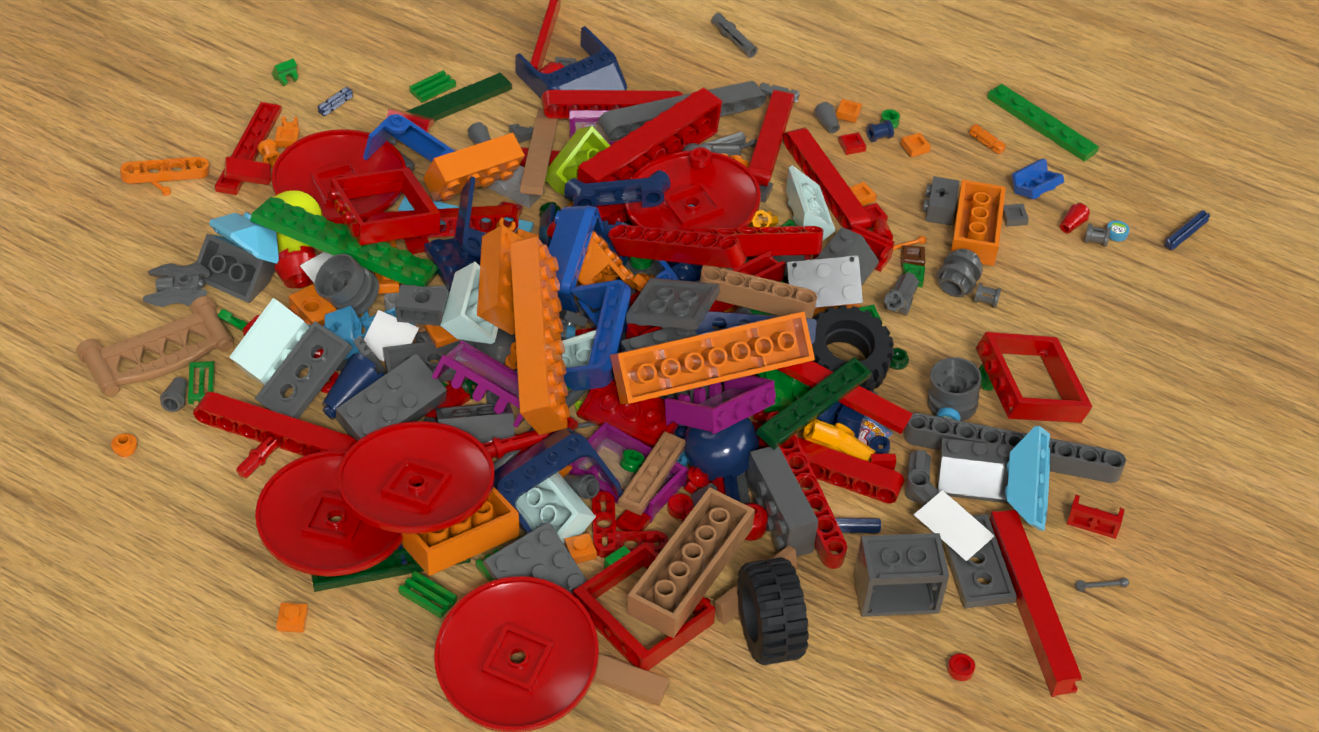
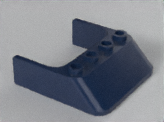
(595, 72)
(471, 239)
(544, 461)

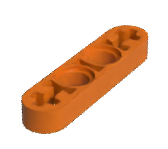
(165, 172)

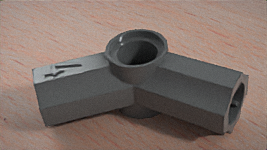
(902, 295)
(918, 478)

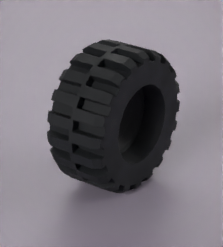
(859, 330)
(772, 611)

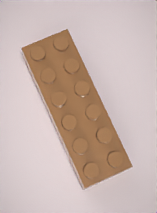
(690, 562)

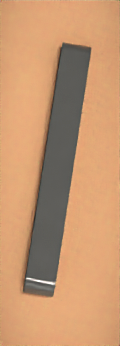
(734, 99)
(1065, 456)

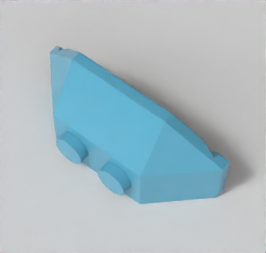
(248, 235)
(1029, 477)

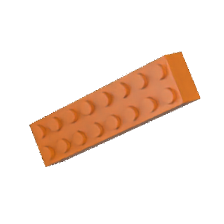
(538, 336)
(711, 357)

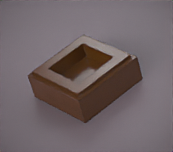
(913, 255)

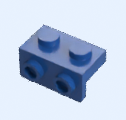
(1035, 180)

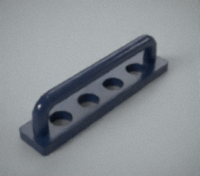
(730, 319)

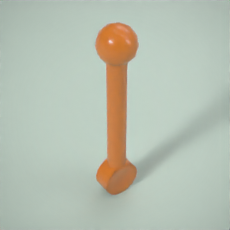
(165, 190)
(921, 239)

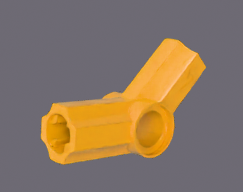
(764, 219)
(837, 438)

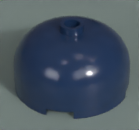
(722, 452)

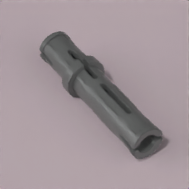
(729, 30)

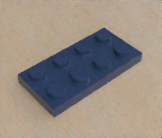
(448, 258)

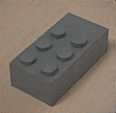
(395, 398)
(778, 491)

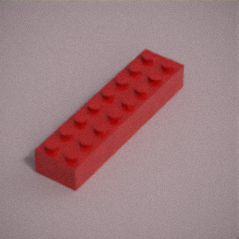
(684, 123)

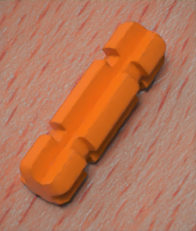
(987, 139)

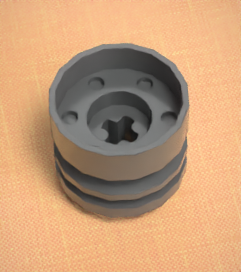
(346, 283)
(954, 385)

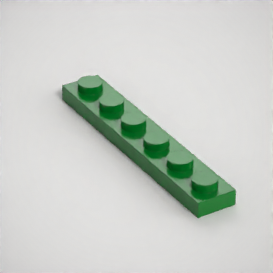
(1043, 122)

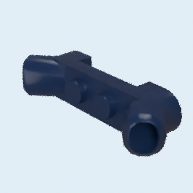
(645, 190)

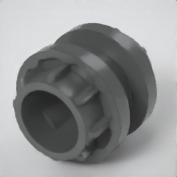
(959, 272)

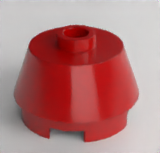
(289, 267)

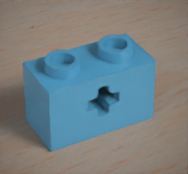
(345, 325)

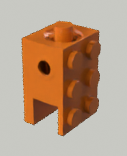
(603, 264)

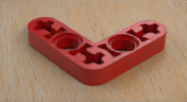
(615, 538)

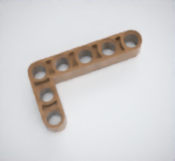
(759, 292)

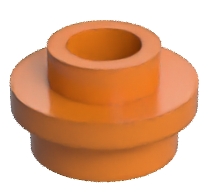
(124, 444)

